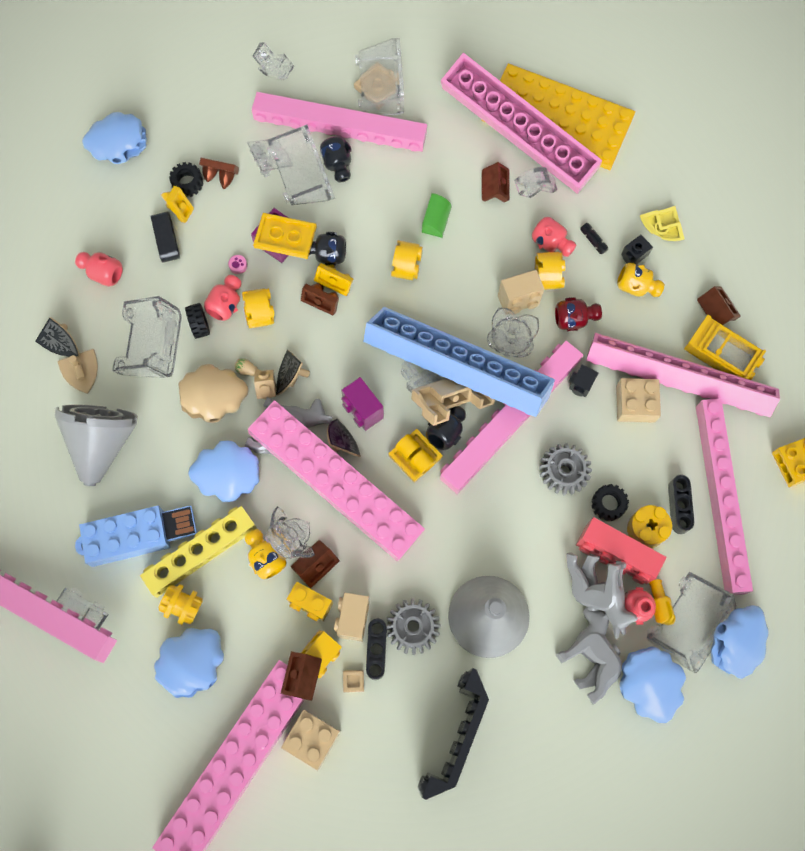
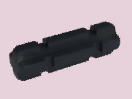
(594, 238)

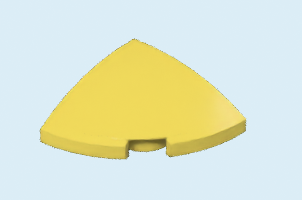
(664, 224)

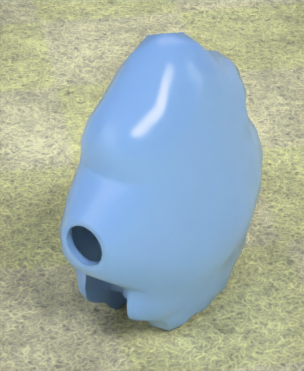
(116, 138)
(225, 471)
(740, 641)
(189, 662)
(653, 683)

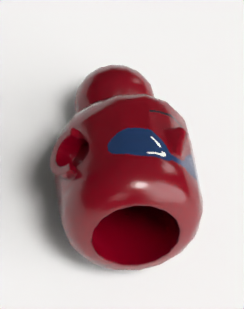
(574, 314)

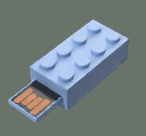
(133, 534)

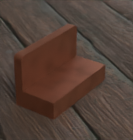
(495, 182)
(718, 305)
(315, 567)
(301, 676)

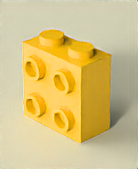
(791, 462)

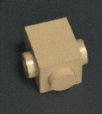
(265, 384)

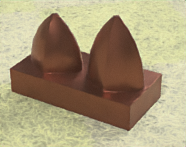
(226, 171)
(321, 300)

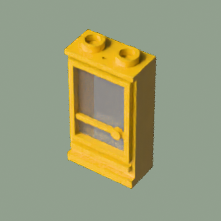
(725, 349)

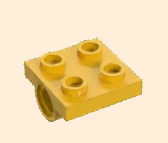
(415, 455)

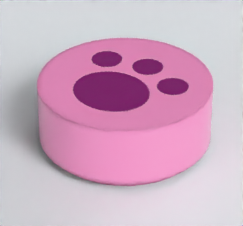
(237, 264)

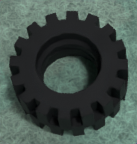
(186, 170)
(197, 320)
(618, 494)

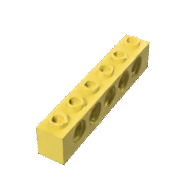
(159, 585)

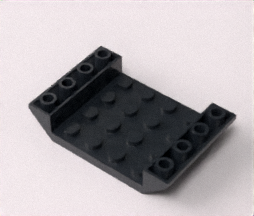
(471, 686)

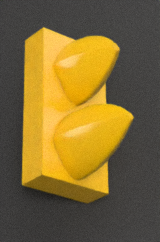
(178, 203)
(333, 279)

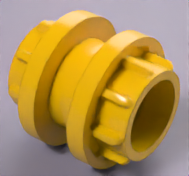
(180, 604)

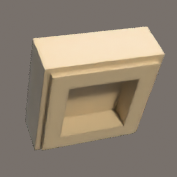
(353, 681)

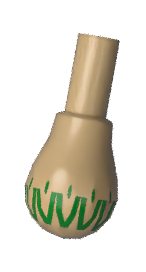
(245, 367)

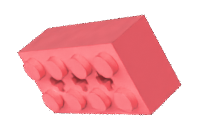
(614, 546)

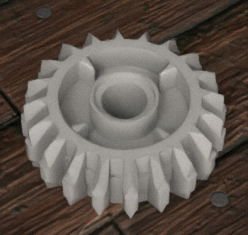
(573, 460)
(422, 635)

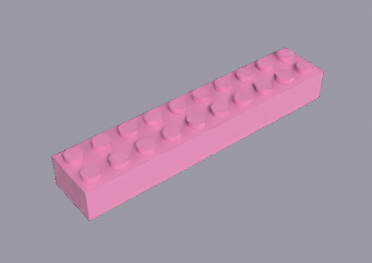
(520, 123)
(335, 480)
(231, 767)

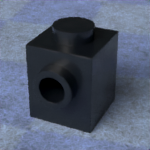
(636, 250)
(582, 380)

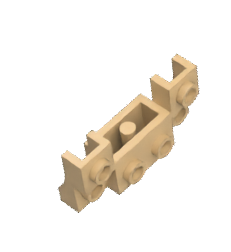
(445, 394)

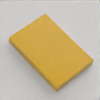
(285, 235)

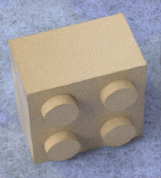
(521, 291)
(638, 400)
(352, 616)
(310, 739)

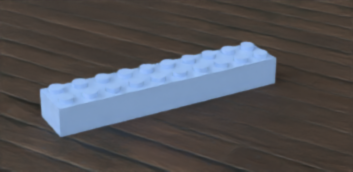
(459, 361)

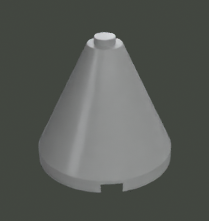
(94, 437)
(488, 616)

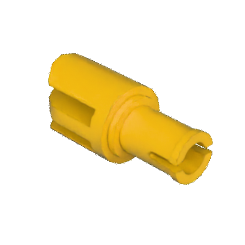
(664, 611)

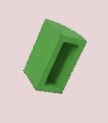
(436, 216)

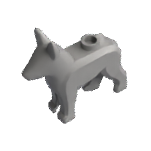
(308, 417)
(602, 596)
(598, 650)

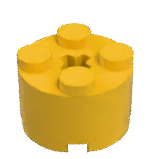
(406, 260)
(550, 268)
(258, 308)
(654, 517)

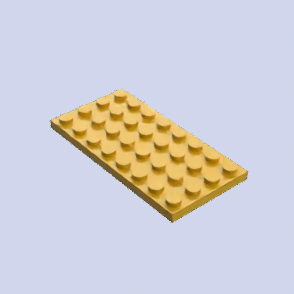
(585, 117)

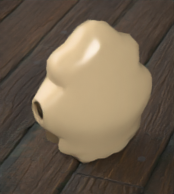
(211, 393)

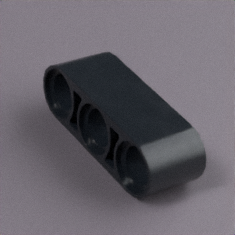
(165, 237)
(685, 496)
(376, 639)

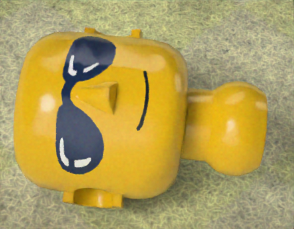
(638, 281)
(263, 556)

